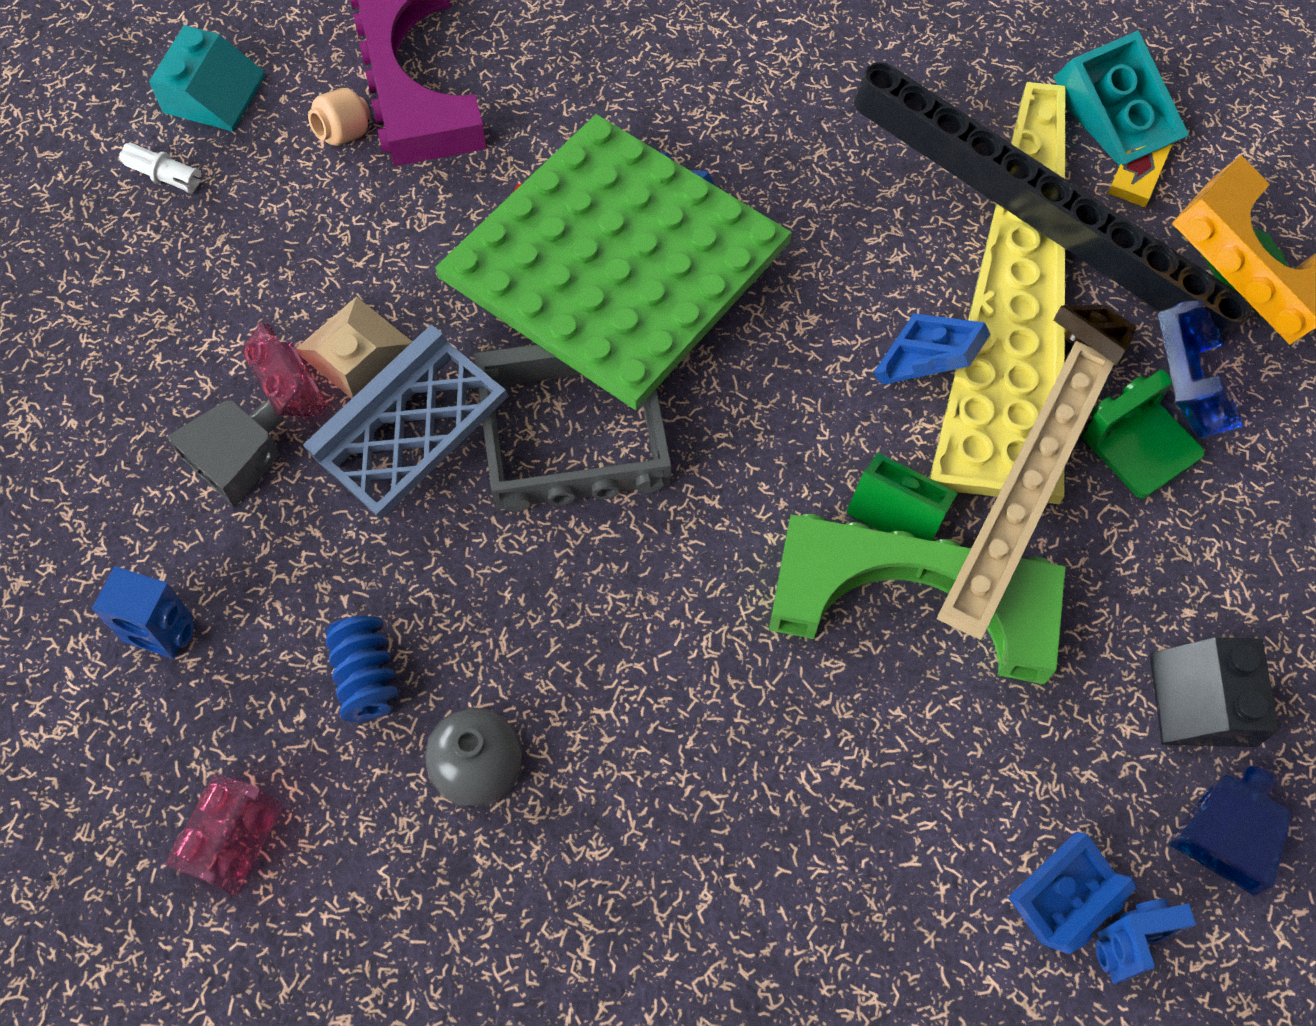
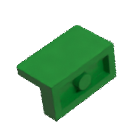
(900, 499)

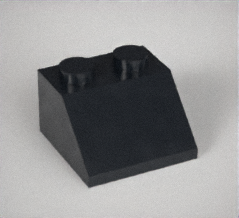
(1214, 693)

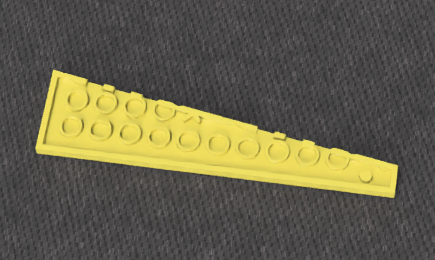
(1017, 299)

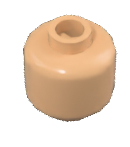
(339, 116)

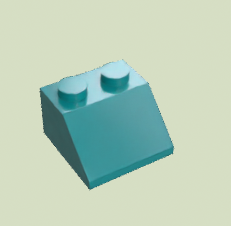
(205, 79)

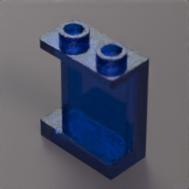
(1204, 402)

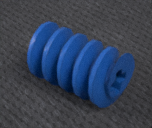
(358, 669)

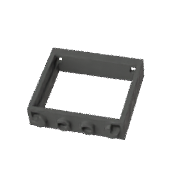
(537, 364)

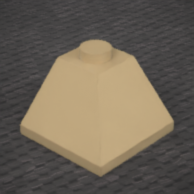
(353, 347)

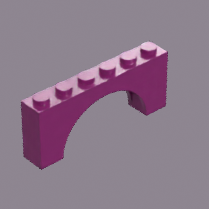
(416, 119)

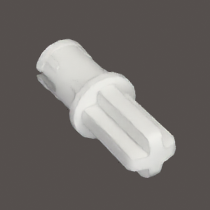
(160, 167)

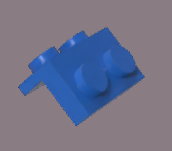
(1071, 895)
(1124, 944)

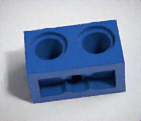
(144, 612)

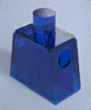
(1237, 830)

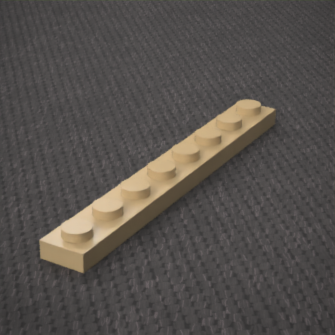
(1025, 493)

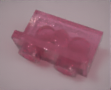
(282, 374)
(224, 833)

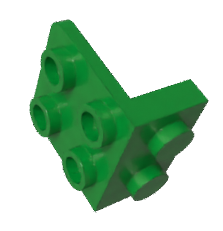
(1141, 437)

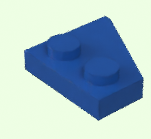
(931, 347)

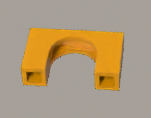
(1222, 231)

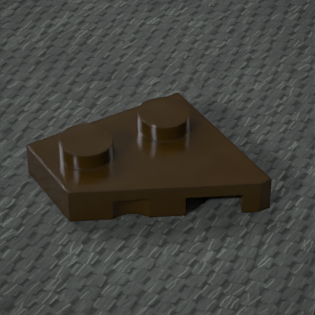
(1097, 328)

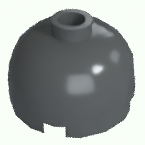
(473, 757)

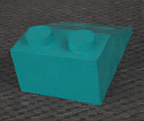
(1121, 99)

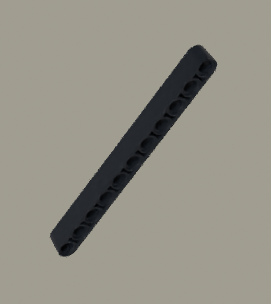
(1043, 198)

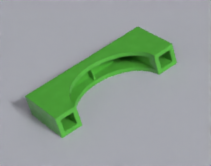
(832, 558)

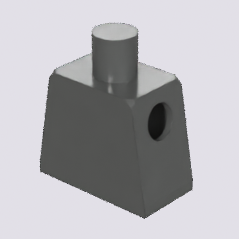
(229, 447)

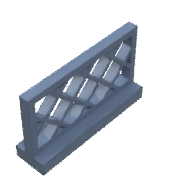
(385, 402)

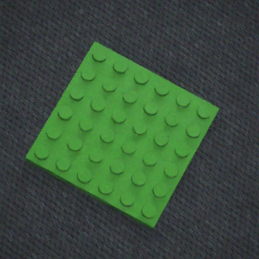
(614, 259)

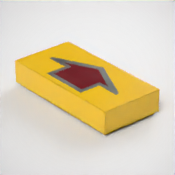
(1138, 178)

